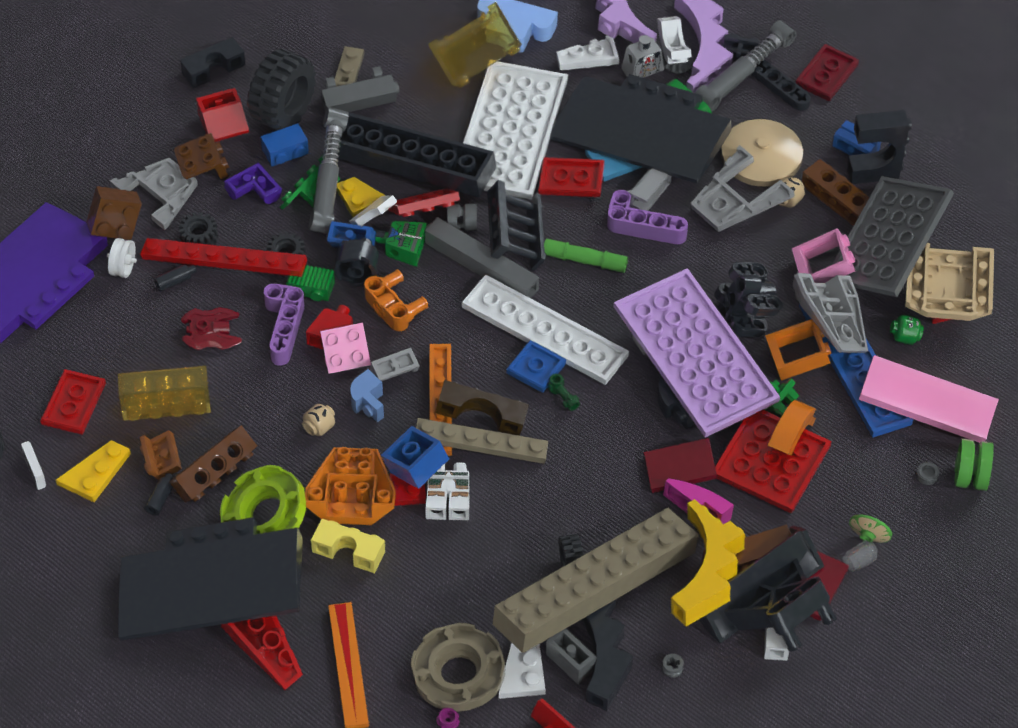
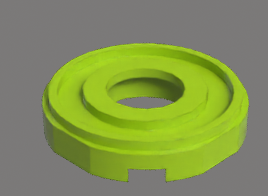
(263, 484)

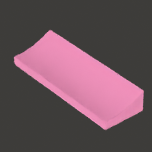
(928, 399)

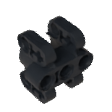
(747, 299)

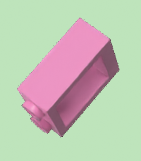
(820, 245)

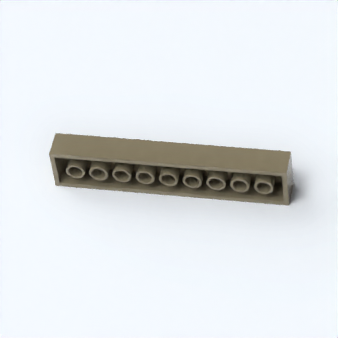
(594, 580)

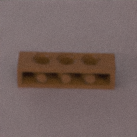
(834, 191)
(185, 482)

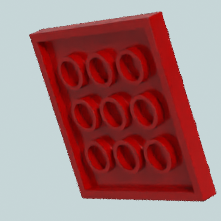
(766, 471)

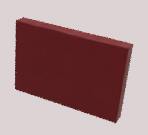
(827, 72)
(683, 462)
(831, 576)

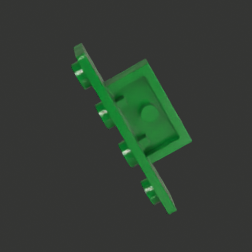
(305, 188)

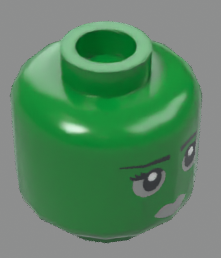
(906, 329)

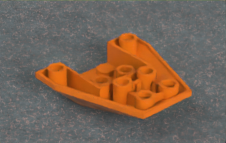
(351, 487)

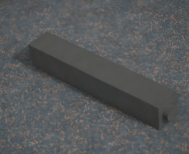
(478, 257)

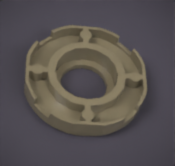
(455, 642)

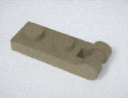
(349, 66)

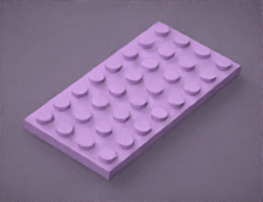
(696, 352)

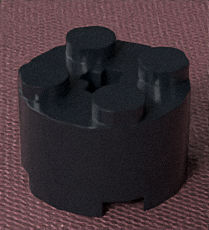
(356, 261)

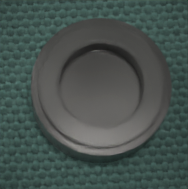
(927, 473)

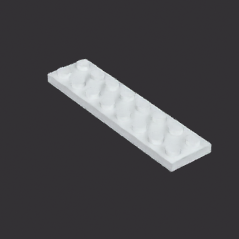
(549, 329)

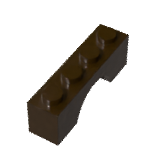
(506, 412)

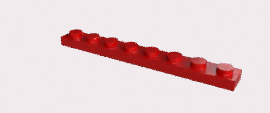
(224, 257)

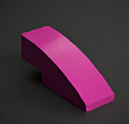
(682, 492)

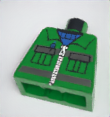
(403, 241)

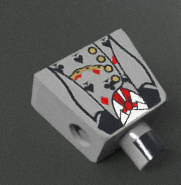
(643, 58)

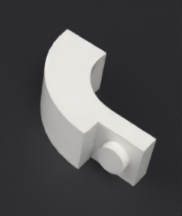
(672, 40)

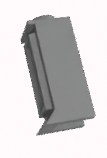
(649, 189)

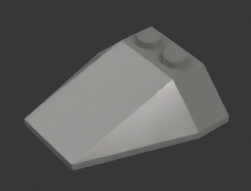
(834, 310)

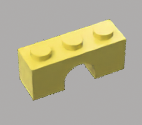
(332, 537)

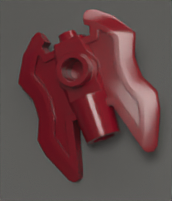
(210, 328)

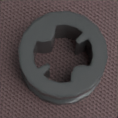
(677, 661)

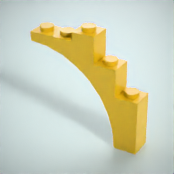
(710, 585)

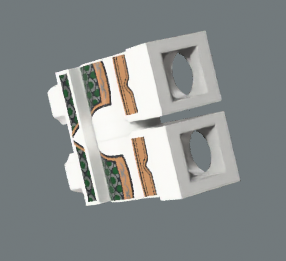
(451, 485)

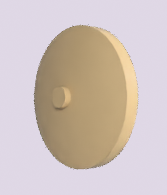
(774, 149)

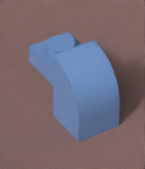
(364, 395)

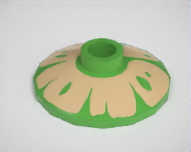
(870, 528)

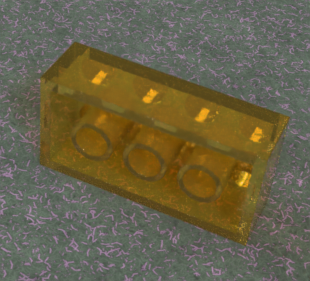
(164, 393)

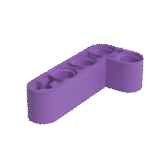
(644, 223)
(290, 305)

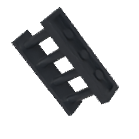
(500, 230)

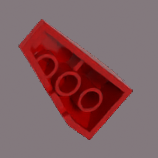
(267, 645)

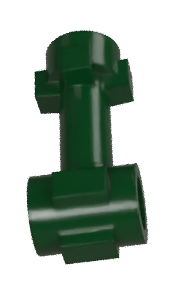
(556, 387)

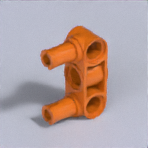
(388, 304)

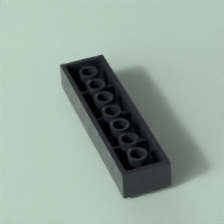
(416, 155)

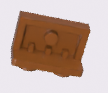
(160, 454)

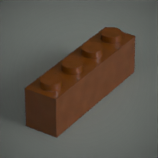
(758, 545)

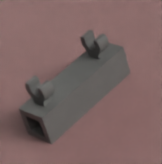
(360, 94)

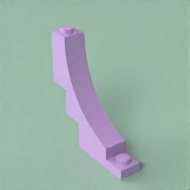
(712, 57)

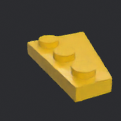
(95, 472)

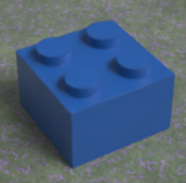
(415, 457)

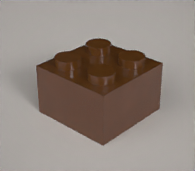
(113, 213)

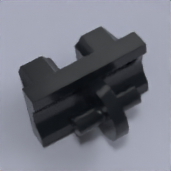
(739, 45)

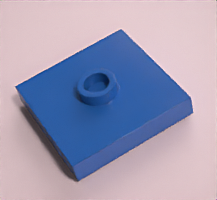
(535, 366)

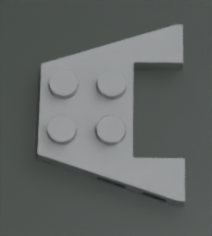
(163, 182)

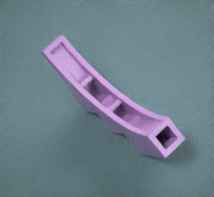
(620, 20)

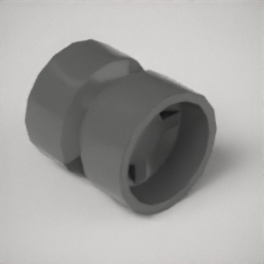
(469, 214)

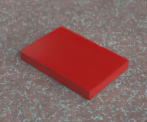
(571, 177)
(73, 401)

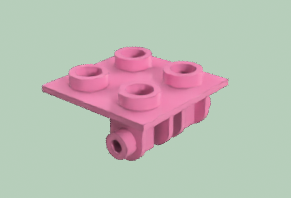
(345, 348)

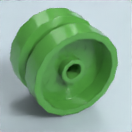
(969, 464)

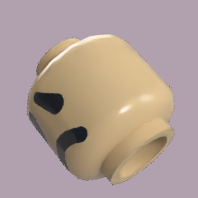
(798, 188)
(318, 420)

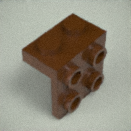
(201, 156)

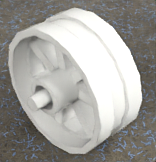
(121, 258)

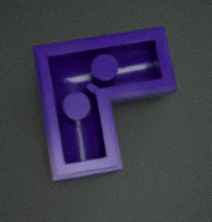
(254, 179)

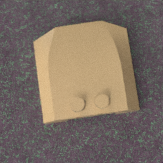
(952, 284)

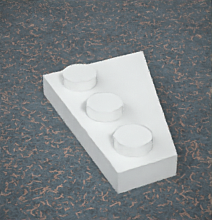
(591, 55)
(523, 674)

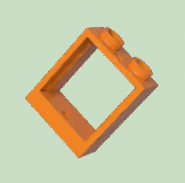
(794, 334)

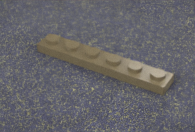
(485, 441)

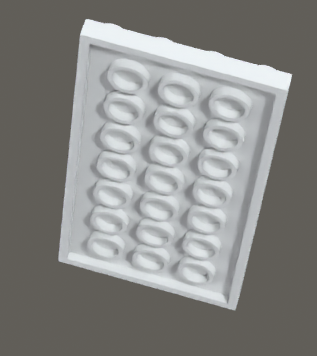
(516, 122)

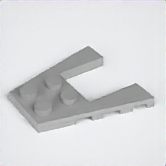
(724, 207)

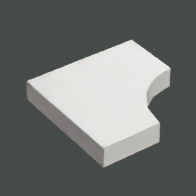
(376, 208)

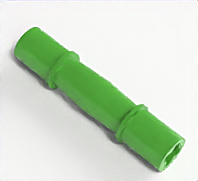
(585, 255)

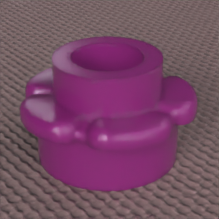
(448, 713)

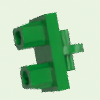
(786, 393)

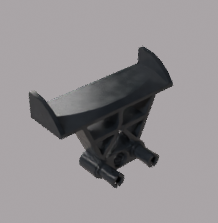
(775, 593)

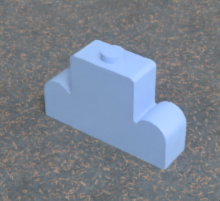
(525, 19)

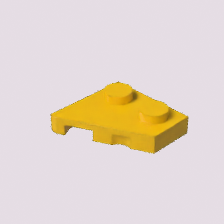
(357, 195)

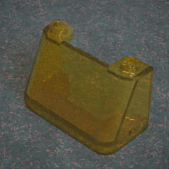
(476, 46)

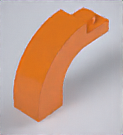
(791, 426)

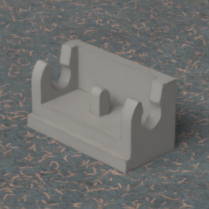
(394, 364)

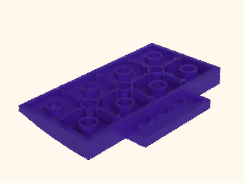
(44, 266)

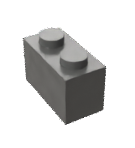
(571, 655)

